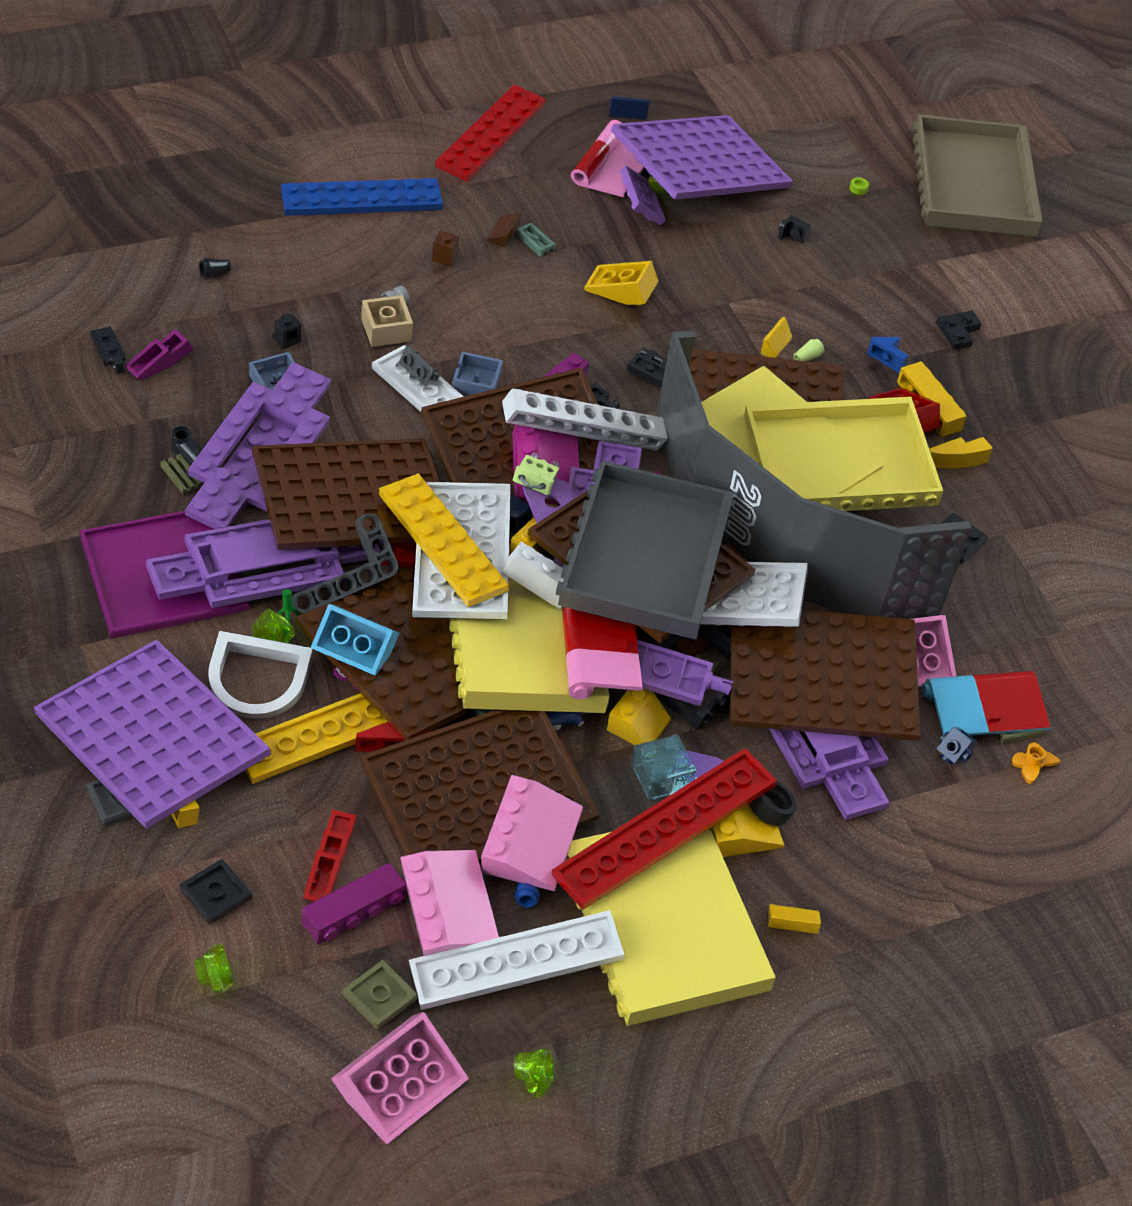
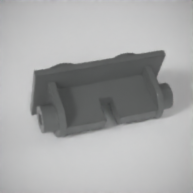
(418, 366)

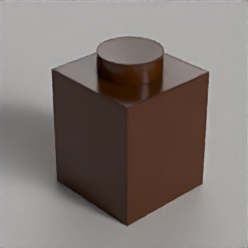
(445, 248)

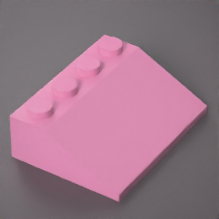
(933, 648)
(530, 834)
(448, 899)
(400, 1077)

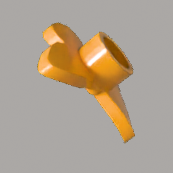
(1033, 760)

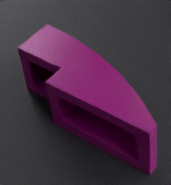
(159, 355)

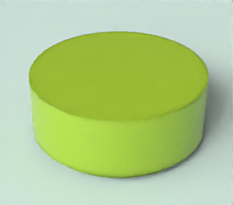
(859, 186)

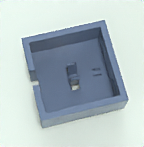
(271, 369)
(476, 374)

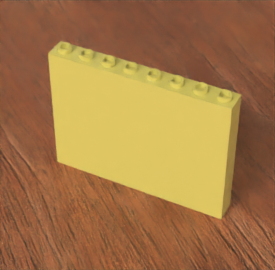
(887, 432)
(800, 452)
(517, 659)
(681, 935)

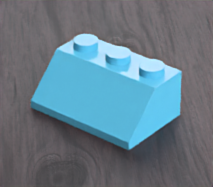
(354, 639)

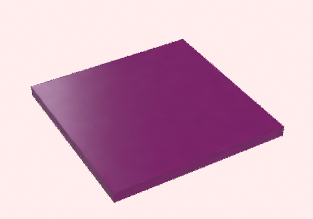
(122, 581)

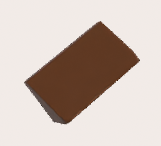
(504, 229)

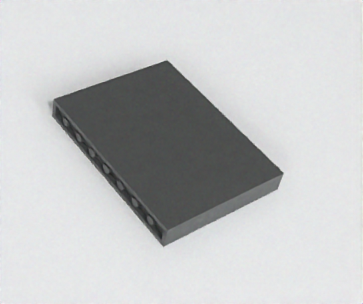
(645, 549)

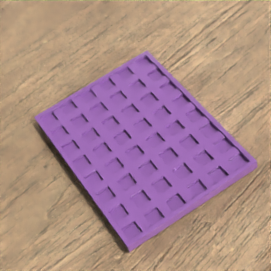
(701, 156)
(152, 733)

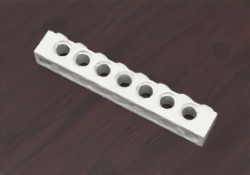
(584, 419)

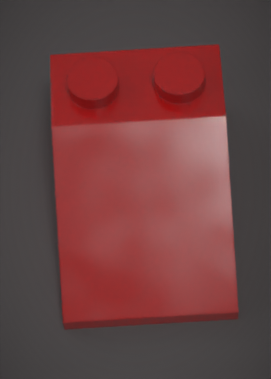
(927, 410)

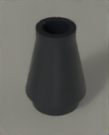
(211, 267)

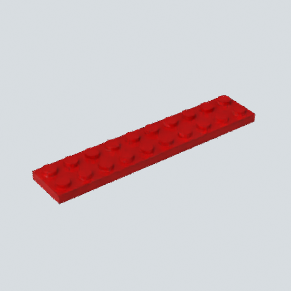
(663, 828)

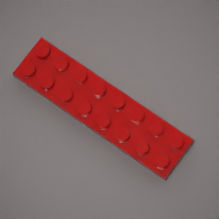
(490, 133)

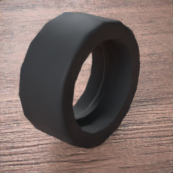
(771, 814)

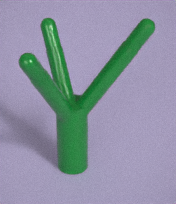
(288, 607)

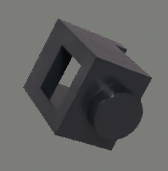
(287, 325)

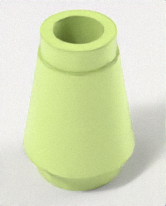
(811, 350)

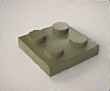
(380, 994)

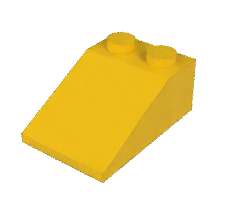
(624, 282)
(745, 834)

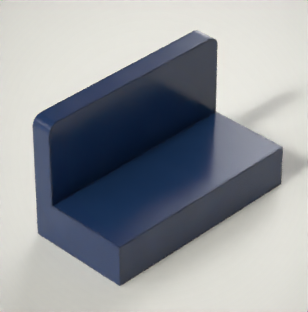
(628, 107)

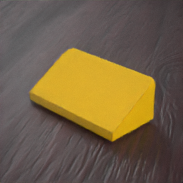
(776, 339)
(794, 919)

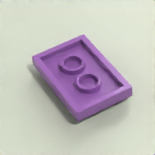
(642, 195)

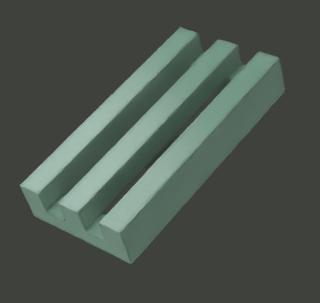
(533, 242)

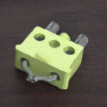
(536, 474)

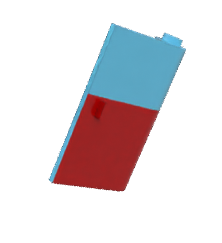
(988, 702)

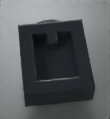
(794, 228)

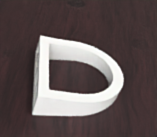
(262, 648)

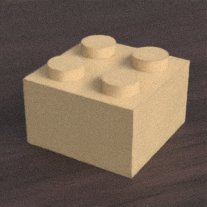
(387, 320)

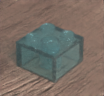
(662, 766)

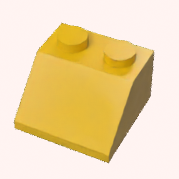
(638, 717)

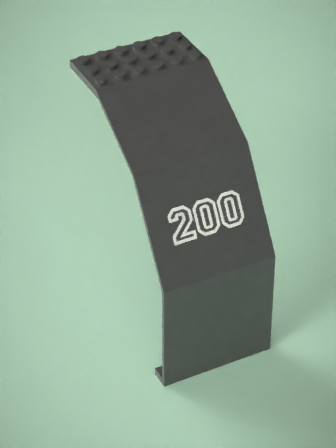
(850, 559)

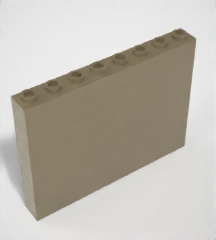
(976, 175)

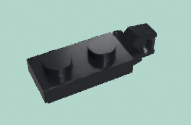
(108, 348)

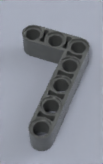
(352, 576)

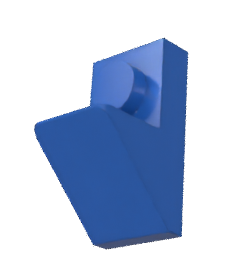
(887, 352)

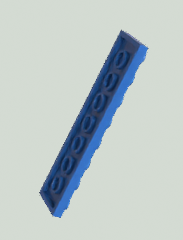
(361, 196)

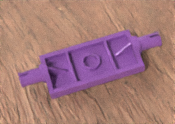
(677, 674)

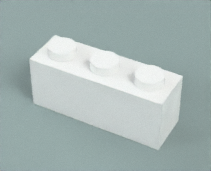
(534, 572)

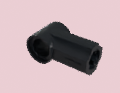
(184, 444)

